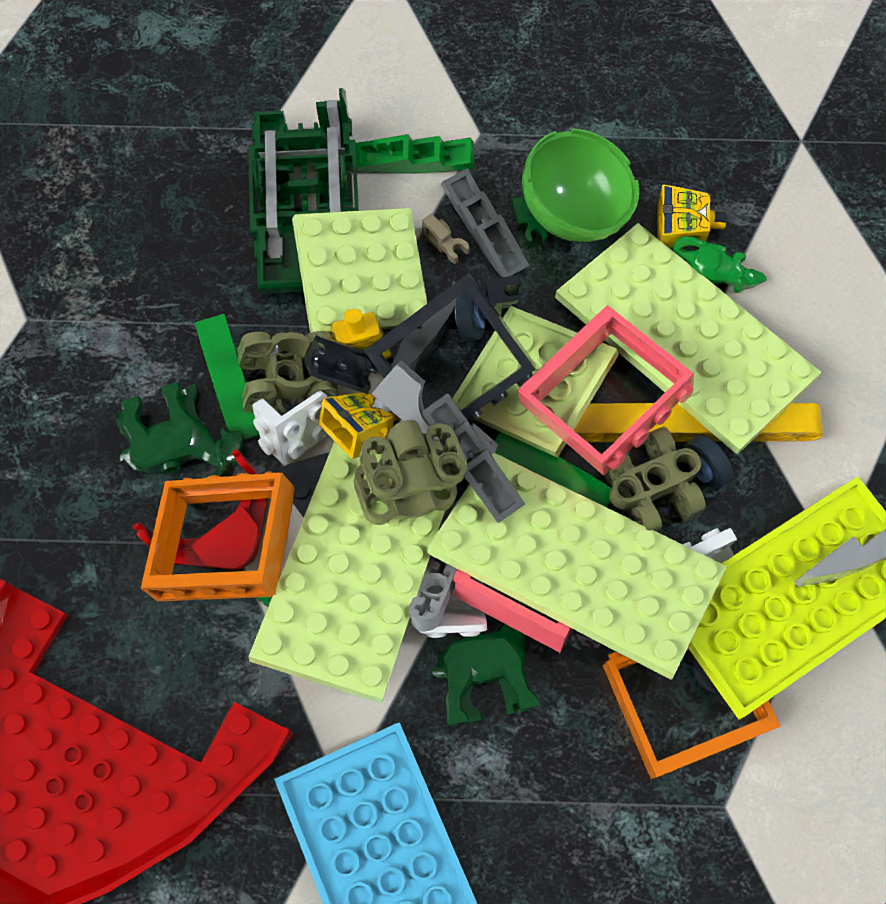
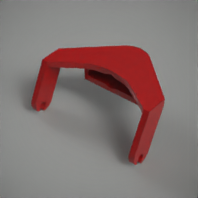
(229, 544)

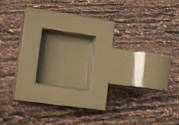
(440, 236)

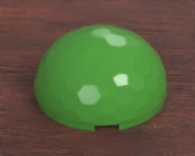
(579, 185)

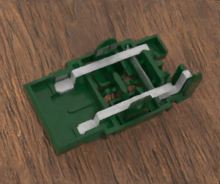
(270, 163)

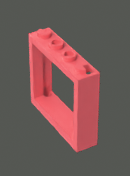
(573, 353)
(509, 612)

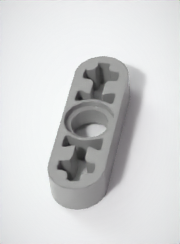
(436, 601)

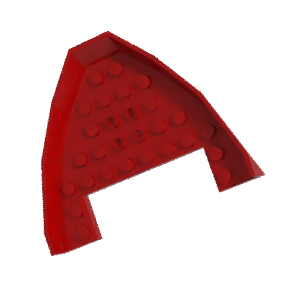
(89, 793)

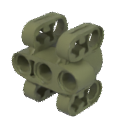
(261, 352)
(663, 458)
(408, 471)

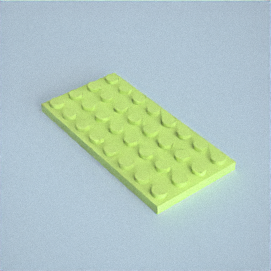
(738, 364)
(584, 568)
(346, 588)

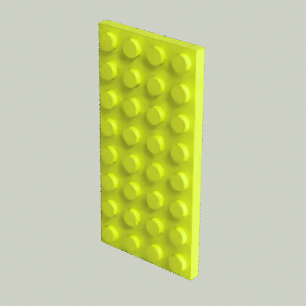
(768, 630)

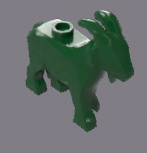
(174, 441)
(483, 660)

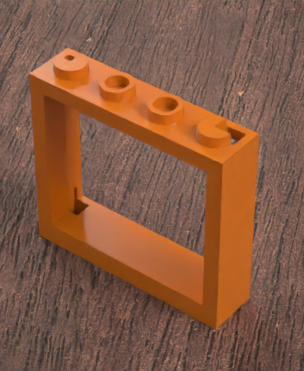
(158, 576)
(764, 714)

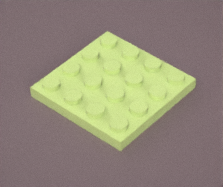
(359, 263)
(566, 400)

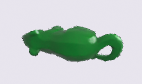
(716, 265)

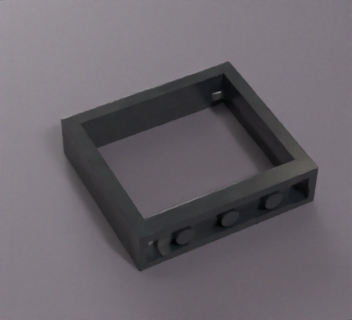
(466, 283)

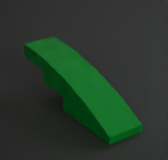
(422, 155)
(226, 374)
(553, 468)

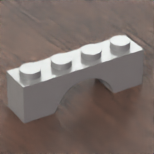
(403, 395)

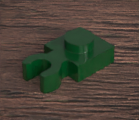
(526, 220)

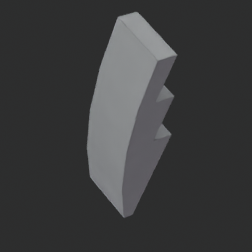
(846, 560)

